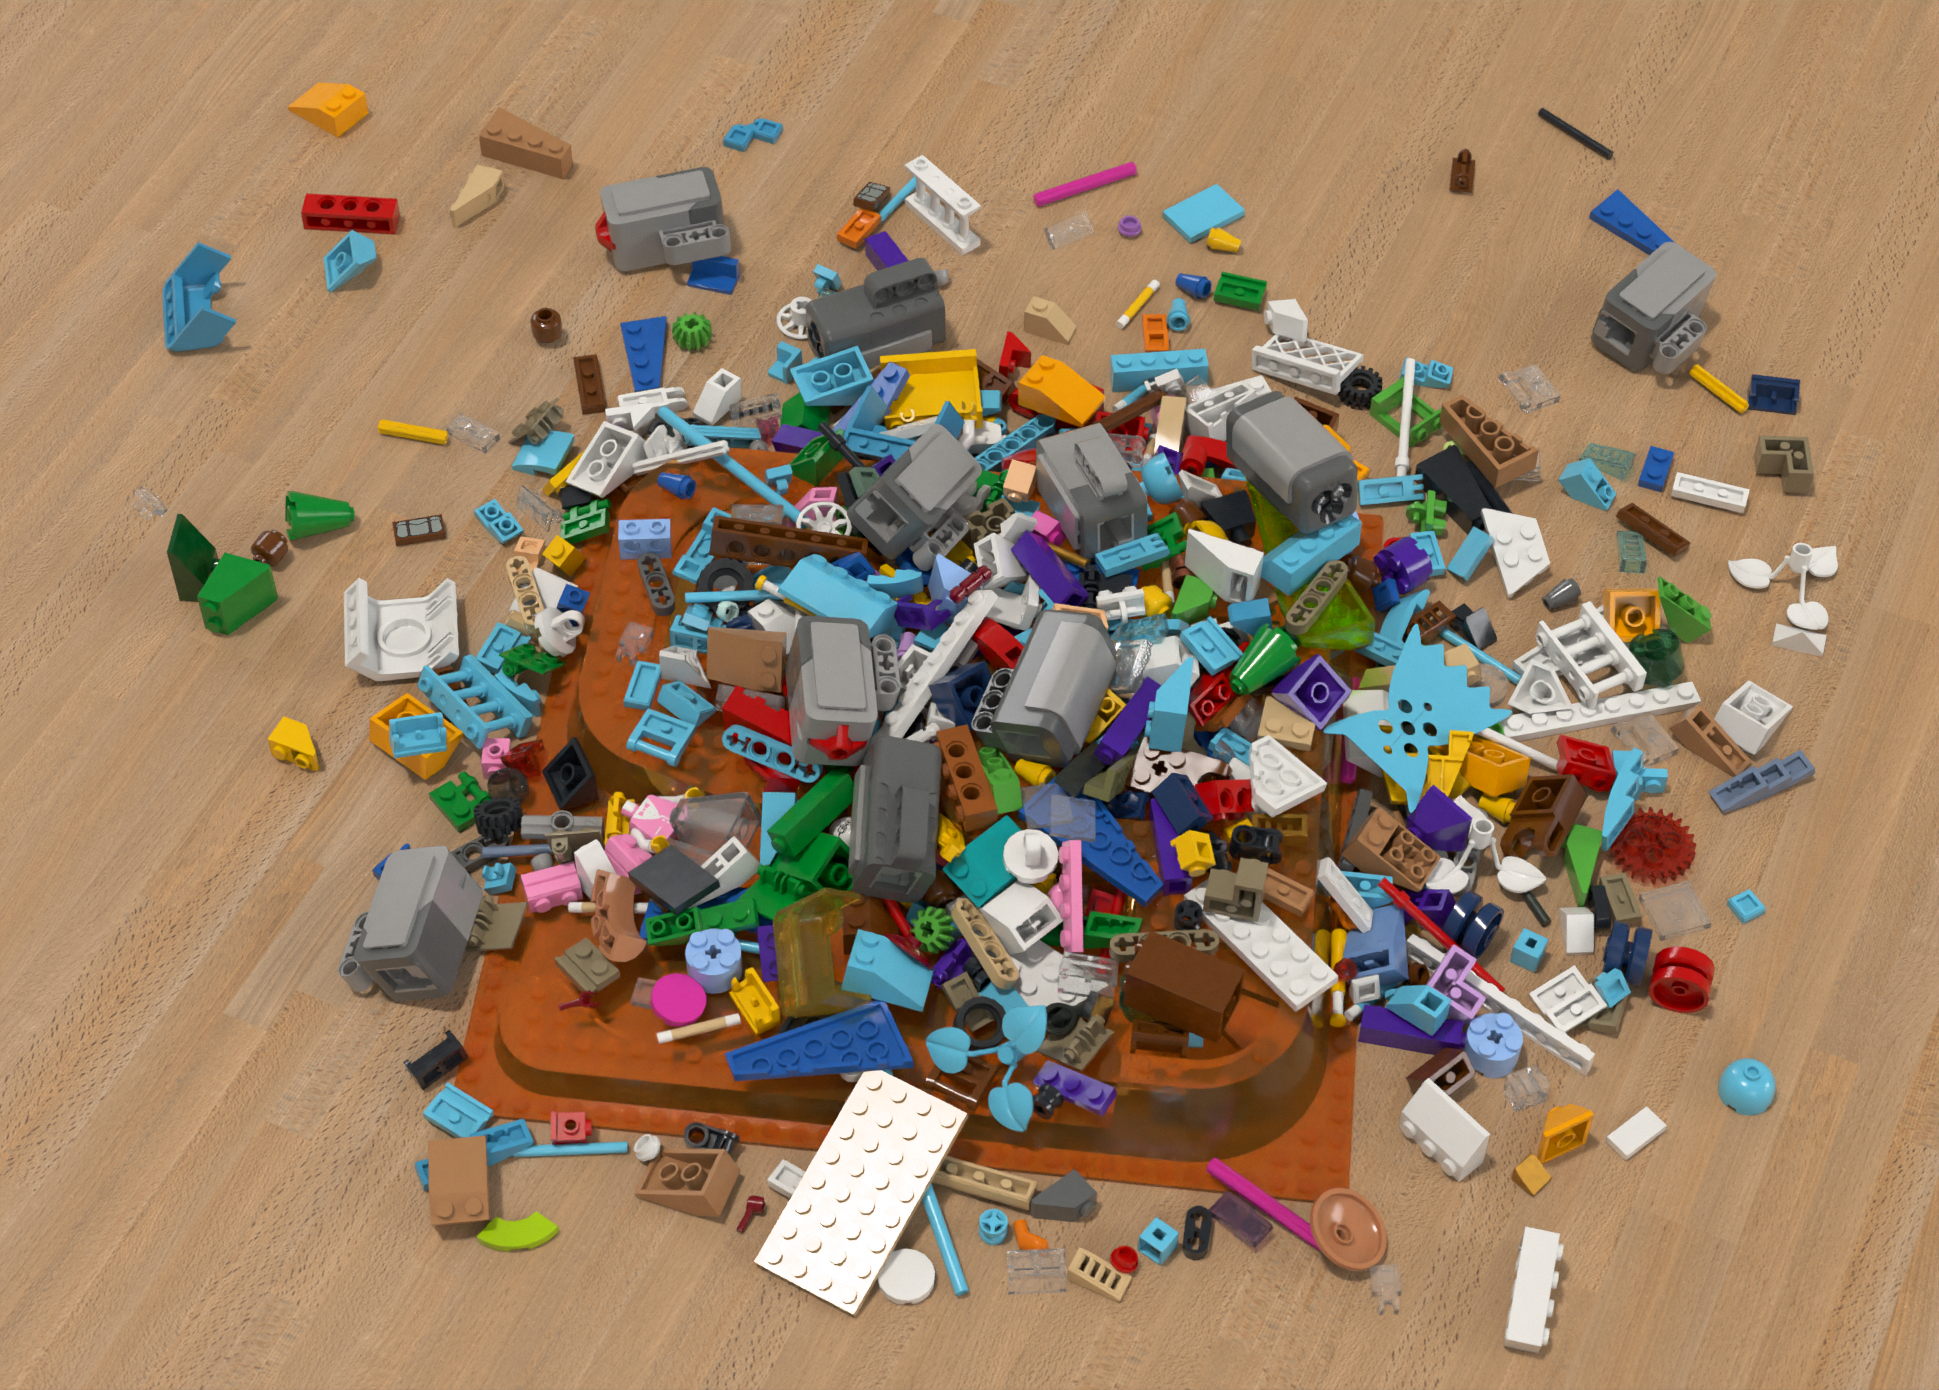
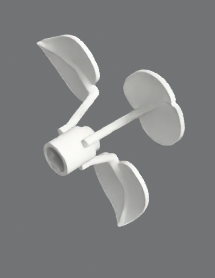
(1818, 561)
(1514, 873)

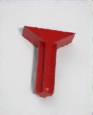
(775, 780)

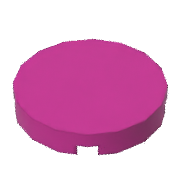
(678, 1000)

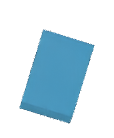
(1250, 615)

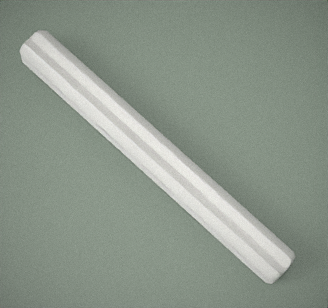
(683, 457)

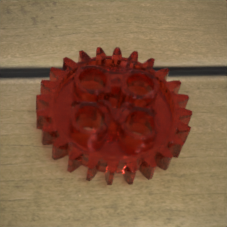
(1659, 846)

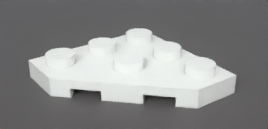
(1279, 777)

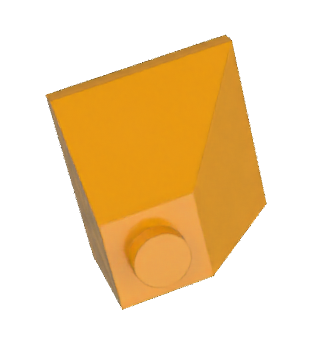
(1564, 1131)

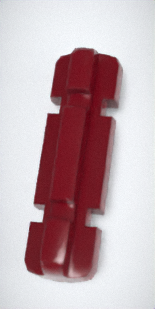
(970, 584)

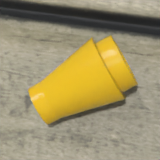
(1221, 240)
(1034, 772)
(1497, 807)

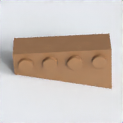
(524, 145)
(1486, 442)

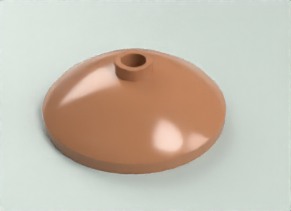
(1348, 1229)

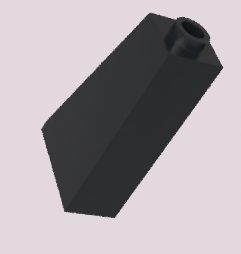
(1455, 484)

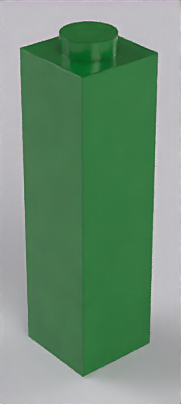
(812, 813)

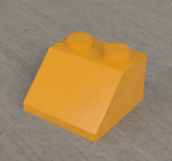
(1632, 611)

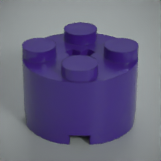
(1404, 564)

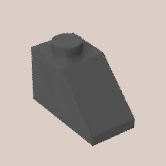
(1065, 1200)

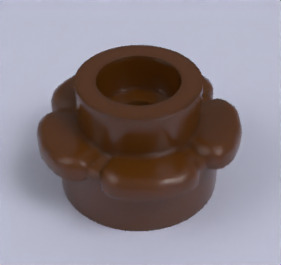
(1417, 974)

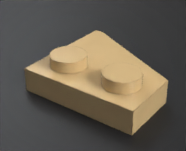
(1285, 725)

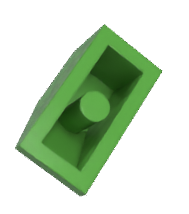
(1194, 601)

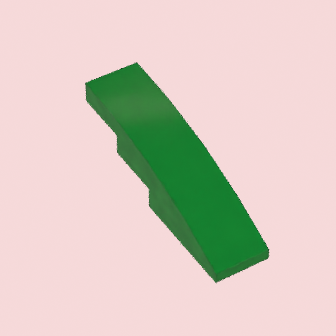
(1098, 929)

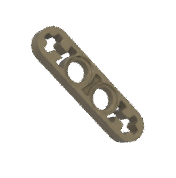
(1312, 595)
(1185, 936)

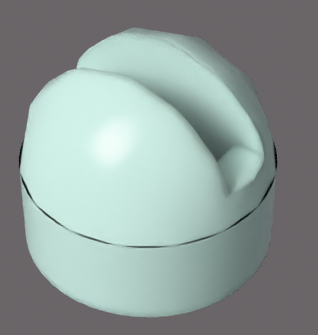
(721, 611)

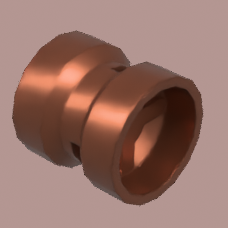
(1179, 570)

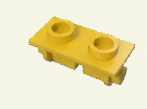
(616, 822)

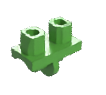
(1425, 514)

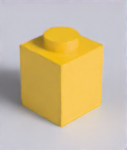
(563, 555)

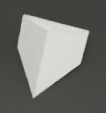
(682, 665)
(1539, 690)

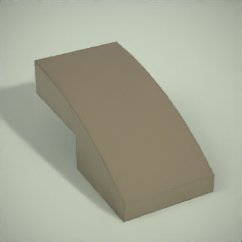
(958, 992)

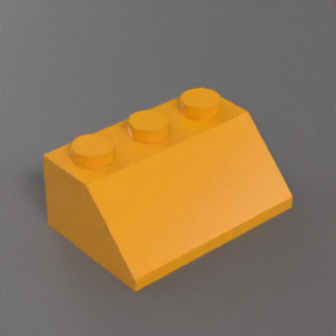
(407, 706)

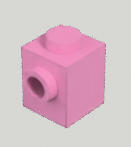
(492, 751)

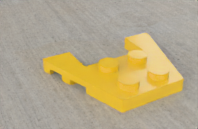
(1440, 769)

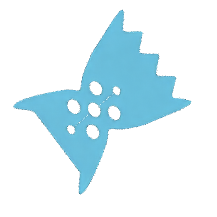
(1420, 679)

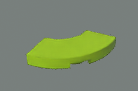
(518, 1234)

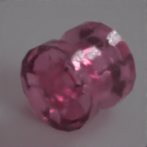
(767, 428)

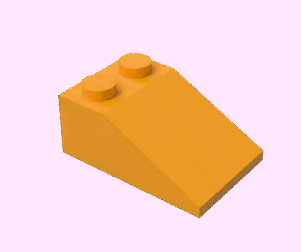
(331, 107)
(1059, 392)
(1493, 767)

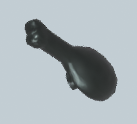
(1062, 1017)

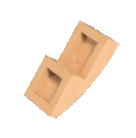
(531, 550)

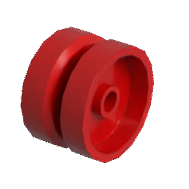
(1681, 979)

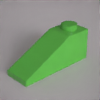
(1580, 857)

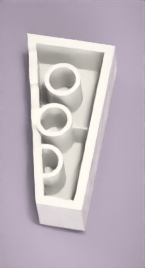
(1532, 1290)

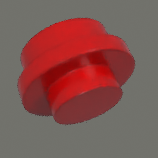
(1124, 1259)

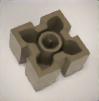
(987, 522)

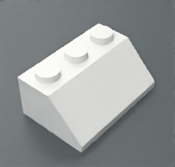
(1358, 703)
(1444, 1131)

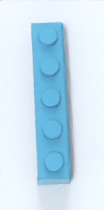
(735, 436)

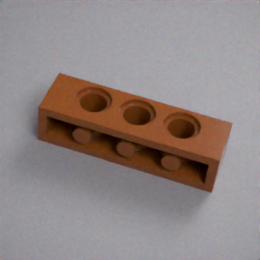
(972, 795)

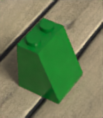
(235, 593)
(819, 864)

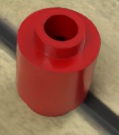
(1194, 459)

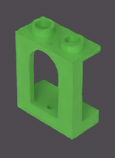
(1391, 398)

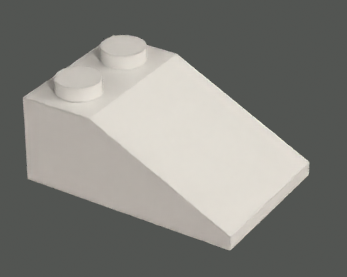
(607, 460)
(1752, 716)

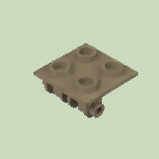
(539, 422)
(565, 843)
(495, 925)
(1079, 1044)

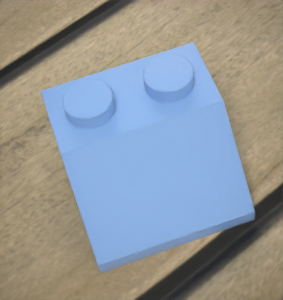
(943, 578)

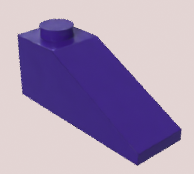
(1433, 903)

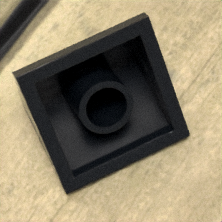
(571, 777)

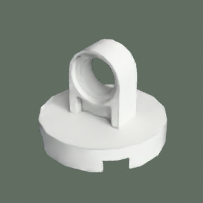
(556, 630)
(1030, 856)

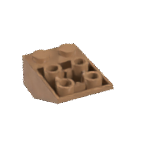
(1390, 849)

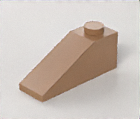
(1707, 739)

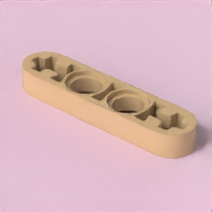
(525, 594)
(1000, 969)

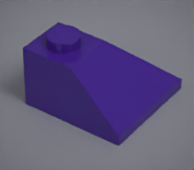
(1312, 691)
(1440, 822)

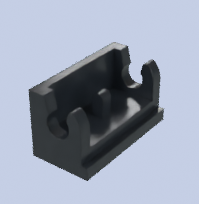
(437, 1061)

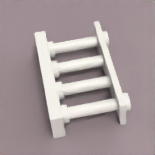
(937, 217)
(1601, 637)

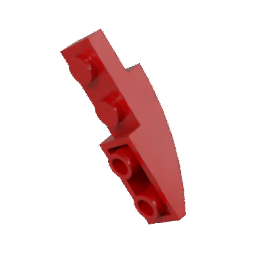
(997, 644)
(1212, 693)

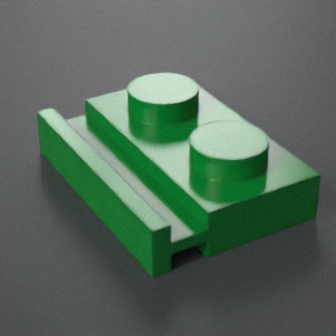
(1240, 291)

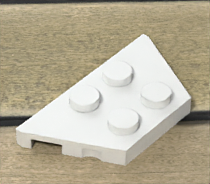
(1516, 548)

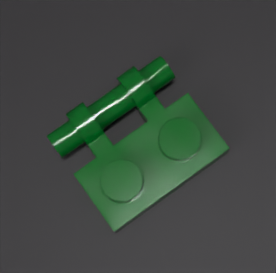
(586, 521)
(1170, 530)
(453, 803)

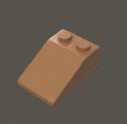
(747, 658)
(689, 1180)
(459, 1181)

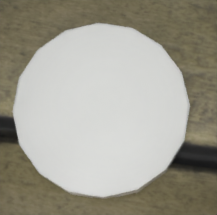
(907, 1277)

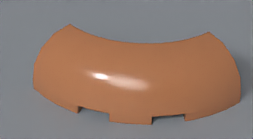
(614, 917)

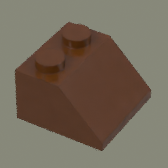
(867, 915)

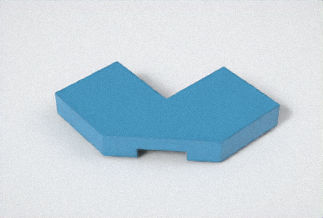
(762, 129)

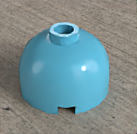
(1160, 481)
(1747, 1086)

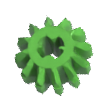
(692, 331)
(938, 921)

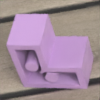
(1449, 980)

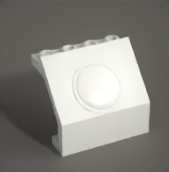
(400, 635)

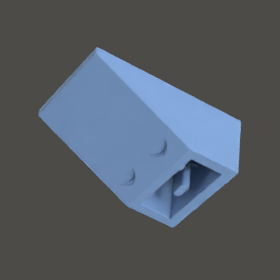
(1381, 948)

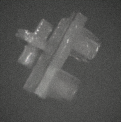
(1248, 720)

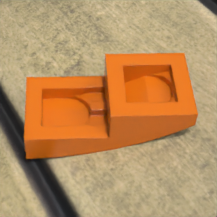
(1155, 333)

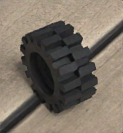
(1357, 397)
(498, 816)

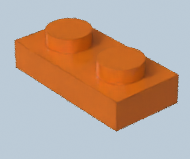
(859, 227)

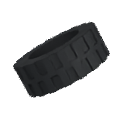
(720, 568)

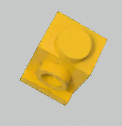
(1194, 852)

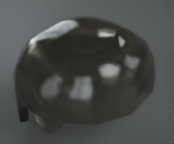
(508, 783)

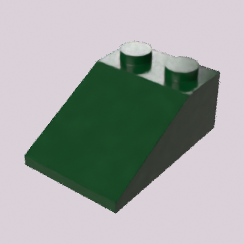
(190, 559)

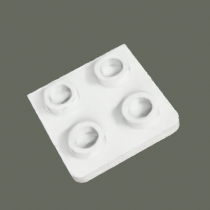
(1015, 609)

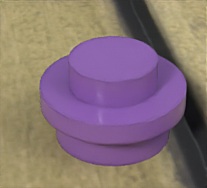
(1129, 226)

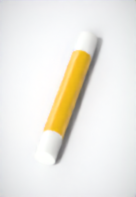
(1137, 304)

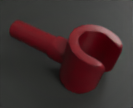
(583, 1000)
(754, 1204)

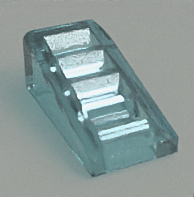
(1621, 459)
(1628, 563)
(1149, 628)

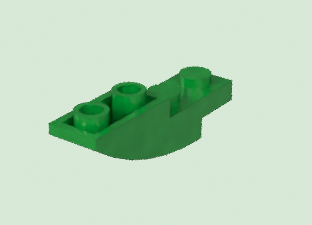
(677, 929)

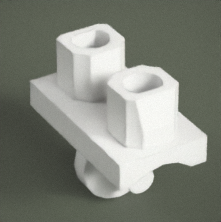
(1121, 605)

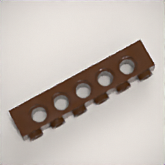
(778, 543)

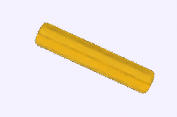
(1719, 388)
(413, 431)

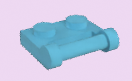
(663, 730)

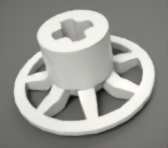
(797, 317)
(824, 524)

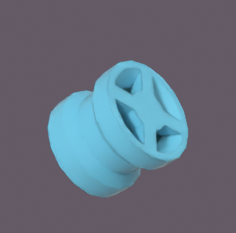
(988, 1222)

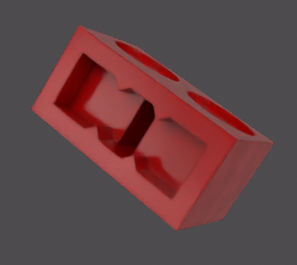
(1227, 798)

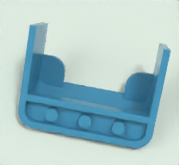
(187, 303)
(864, 429)

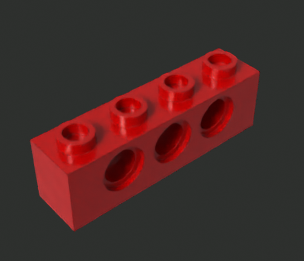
(350, 213)

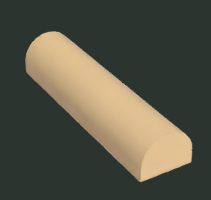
(986, 1182)

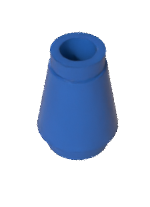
(1195, 285)
(679, 485)

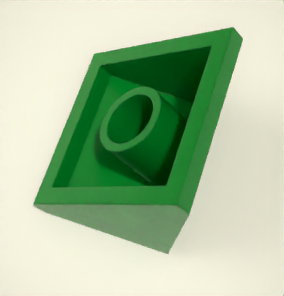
(799, 415)
(816, 460)

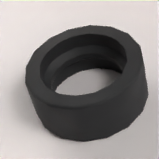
(987, 1004)

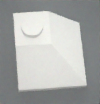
(776, 617)

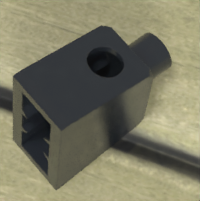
(1233, 515)

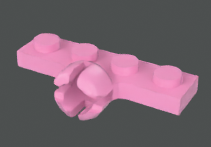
(1068, 896)

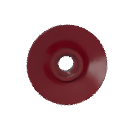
(910, 945)

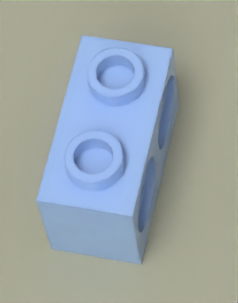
(643, 537)

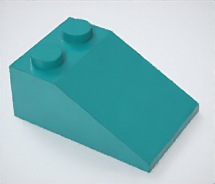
(981, 867)

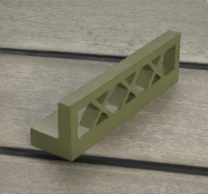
(1112, 779)

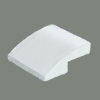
(549, 588)
(1567, 1000)

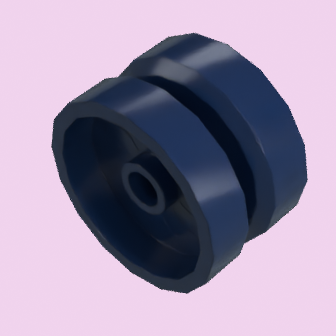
(1473, 924)
(1628, 954)

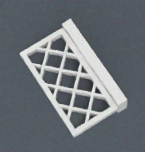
(1305, 371)

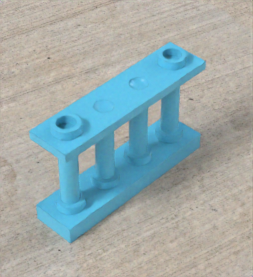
(487, 689)

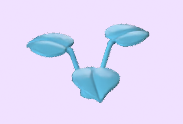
(1026, 1031)

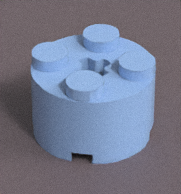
(714, 959)
(1493, 1044)

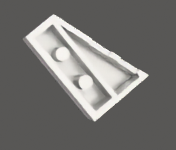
(1209, 415)

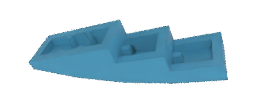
(501, 1144)

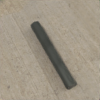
(1536, 908)

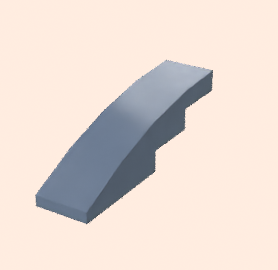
(1762, 782)

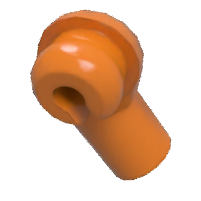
(1344, 919)
(1027, 1240)

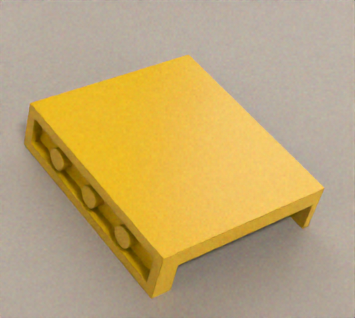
(932, 381)

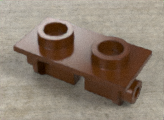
(1462, 172)

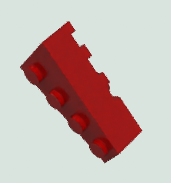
(757, 716)

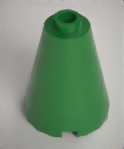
(315, 515)
(1265, 659)

